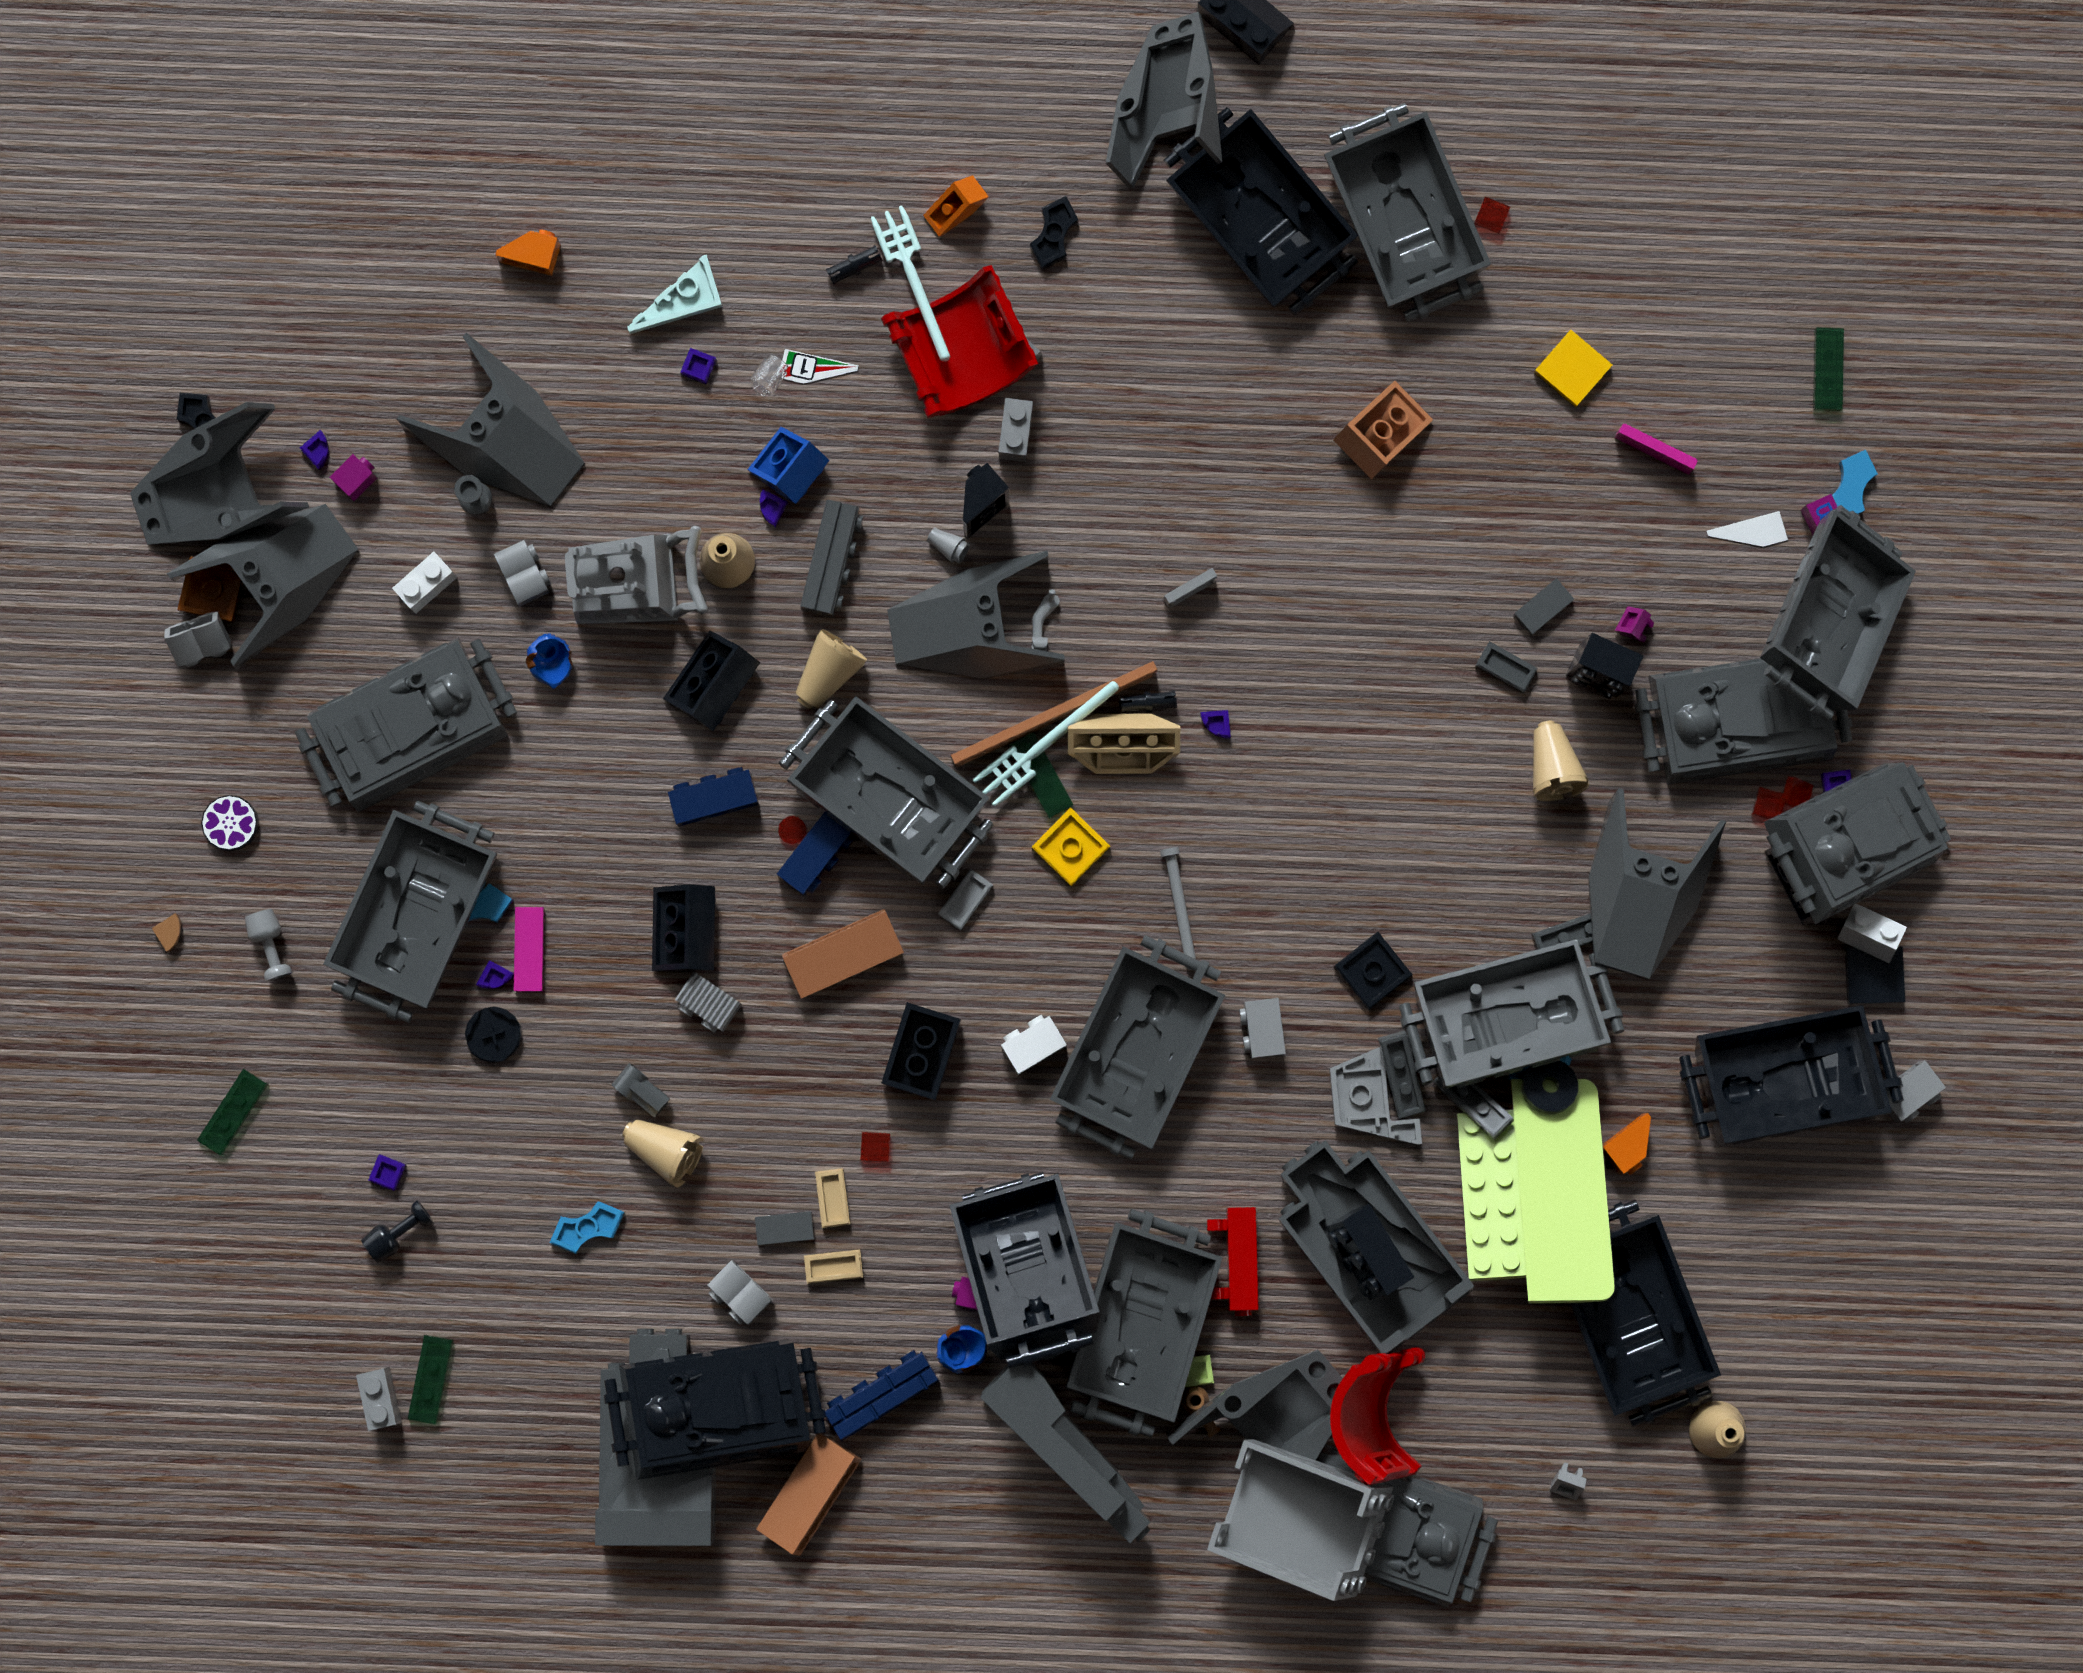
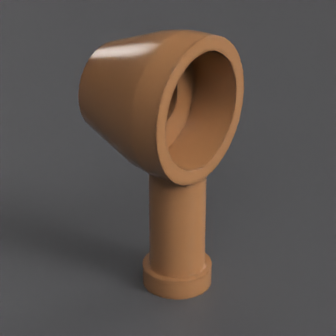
(1211, 1427)

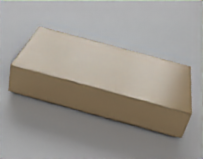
(832, 1198)
(833, 1266)

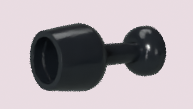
(383, 1242)

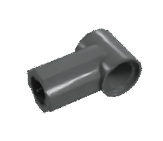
(636, 1087)

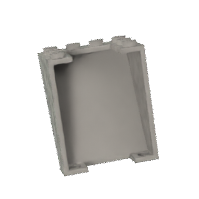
(1302, 1521)

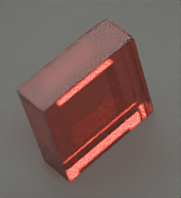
(1492, 215)
(1796, 792)
(1767, 803)
(875, 1146)

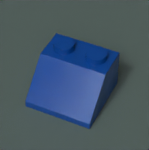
(789, 464)

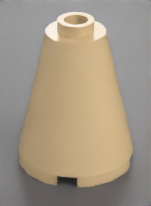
(727, 560)
(827, 669)
(1555, 764)
(664, 1149)
(1717, 1429)

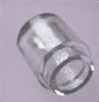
(769, 375)

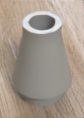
(950, 545)

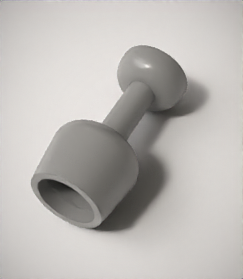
(263, 928)

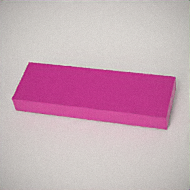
(1656, 449)
(529, 949)

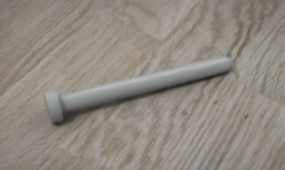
(1179, 901)

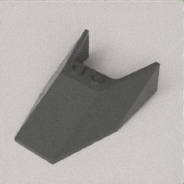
(1165, 95)
(507, 439)
(203, 484)
(285, 568)
(960, 626)
(1641, 898)
(1277, 1407)

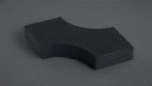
(1049, 245)
(194, 409)

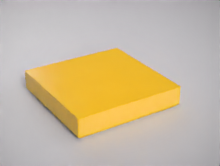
(1573, 368)
(1070, 846)

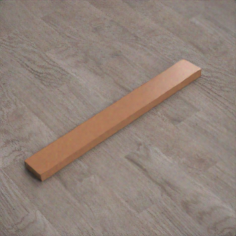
(1048, 717)

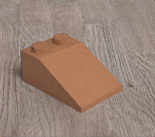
(1382, 429)

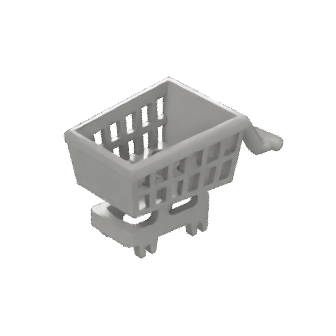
(648, 584)

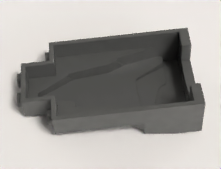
(1332, 1190)
(1035, 1413)
(657, 1509)

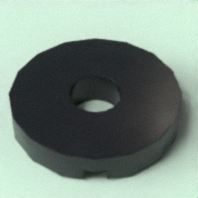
(1548, 1102)

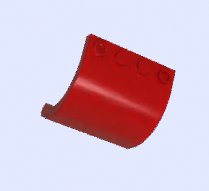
(982, 340)
(1361, 1418)

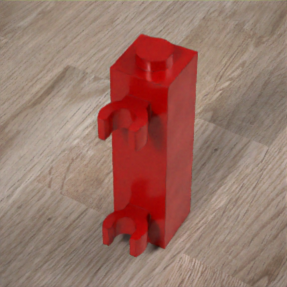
(1241, 1259)

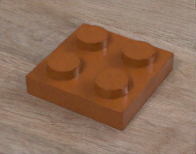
(211, 591)

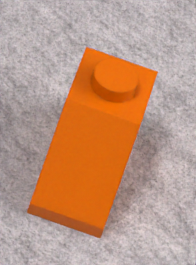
(955, 205)
(531, 252)
(1629, 1145)

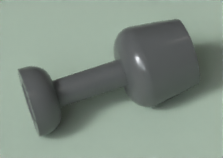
(473, 495)

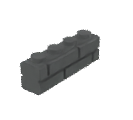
(830, 559)

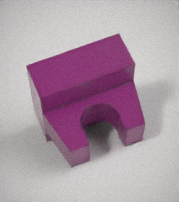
(1633, 623)

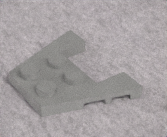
(1362, 1099)

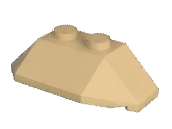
(1123, 743)

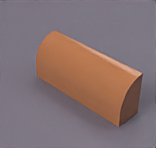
(842, 953)
(808, 1494)

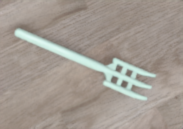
(904, 256)
(1024, 759)

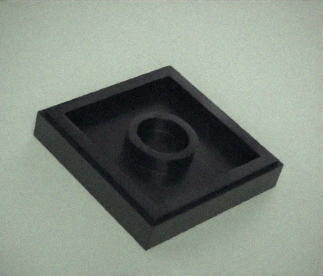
(1373, 970)
(1872, 979)

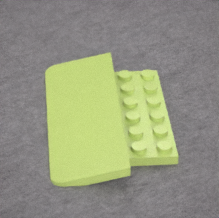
(1539, 1200)

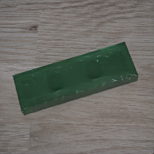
(1828, 369)
(1046, 781)
(232, 1112)
(430, 1379)

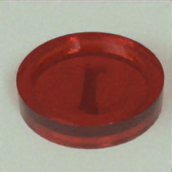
(792, 830)

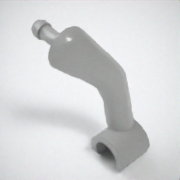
(1047, 605)

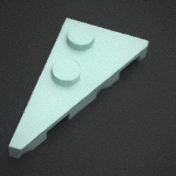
(689, 296)

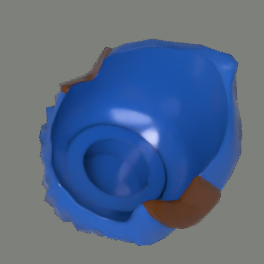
(549, 660)
(961, 1349)

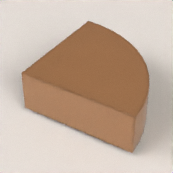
(169, 931)

